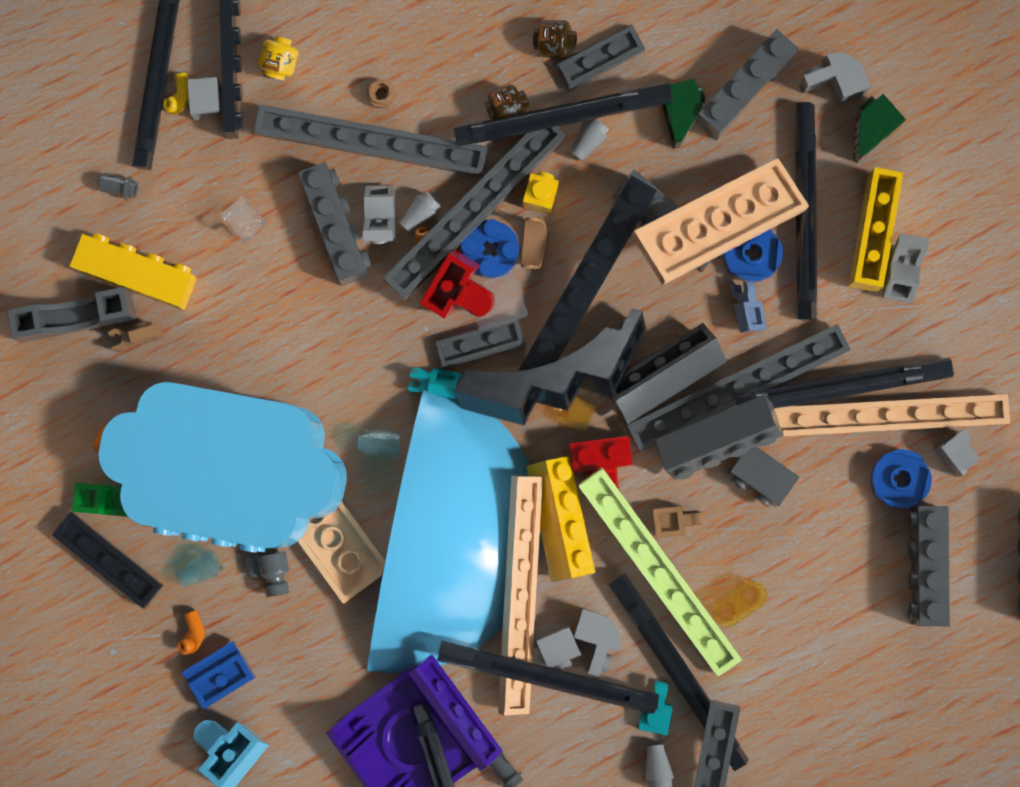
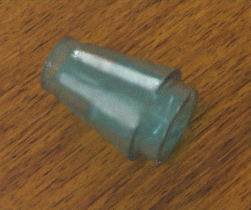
(201, 568)

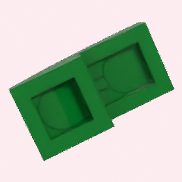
(97, 499)

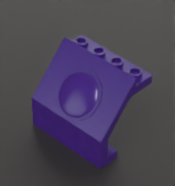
(382, 742)

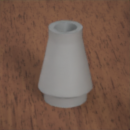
(589, 137)
(420, 212)
(658, 767)

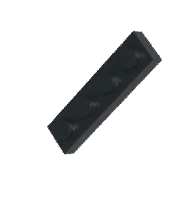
(108, 560)

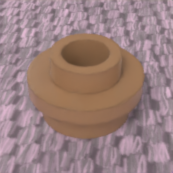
(377, 85)

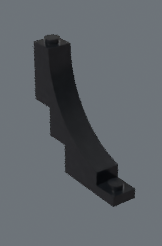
(593, 368)

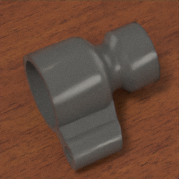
(273, 569)

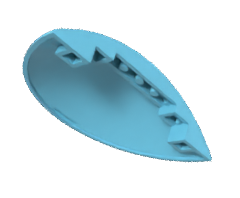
(447, 537)

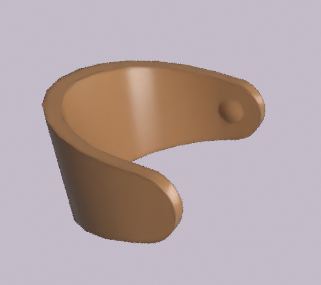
(534, 243)

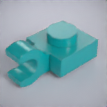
(438, 382)
(660, 720)

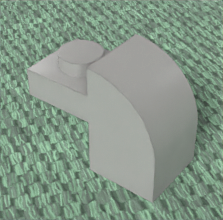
(843, 73)
(379, 214)
(904, 267)
(603, 633)

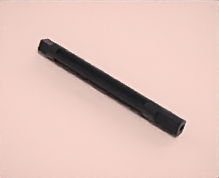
(155, 84)
(564, 114)
(806, 221)
(855, 383)
(669, 657)
(547, 677)
(430, 746)

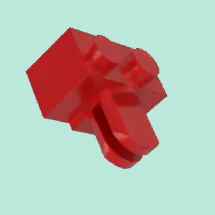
(455, 287)
(601, 453)

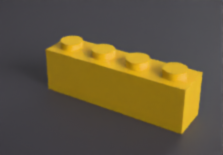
(875, 229)
(133, 271)
(562, 521)

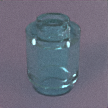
(378, 443)

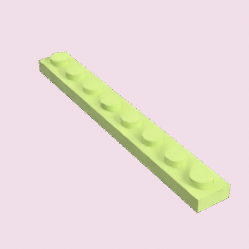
(659, 572)

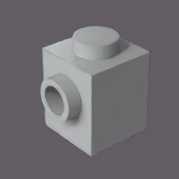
(557, 649)

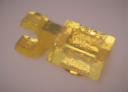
(577, 416)

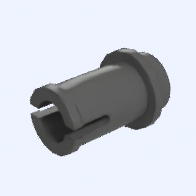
(125, 187)
(506, 771)

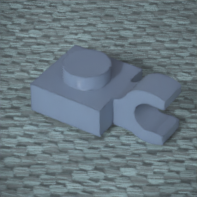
(748, 310)

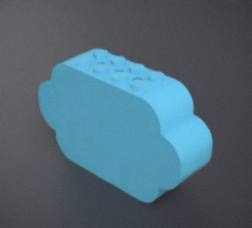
(222, 467)

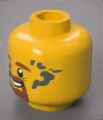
(277, 58)

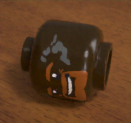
(554, 38)
(506, 102)

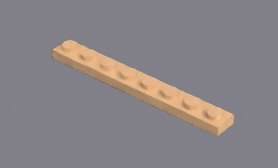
(894, 415)
(520, 588)

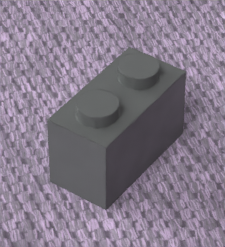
(764, 476)

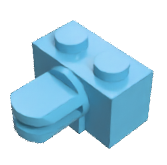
(229, 752)

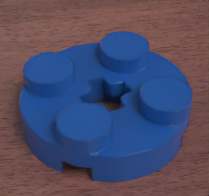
(507, 250)
(763, 266)
(886, 487)

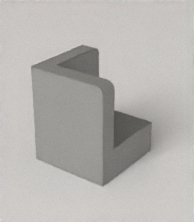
(204, 96)
(957, 453)

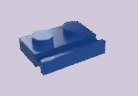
(218, 675)

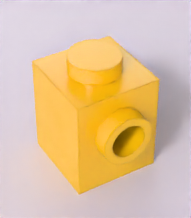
(541, 193)

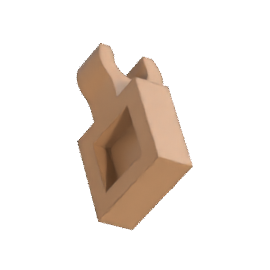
(143, 334)
(672, 522)

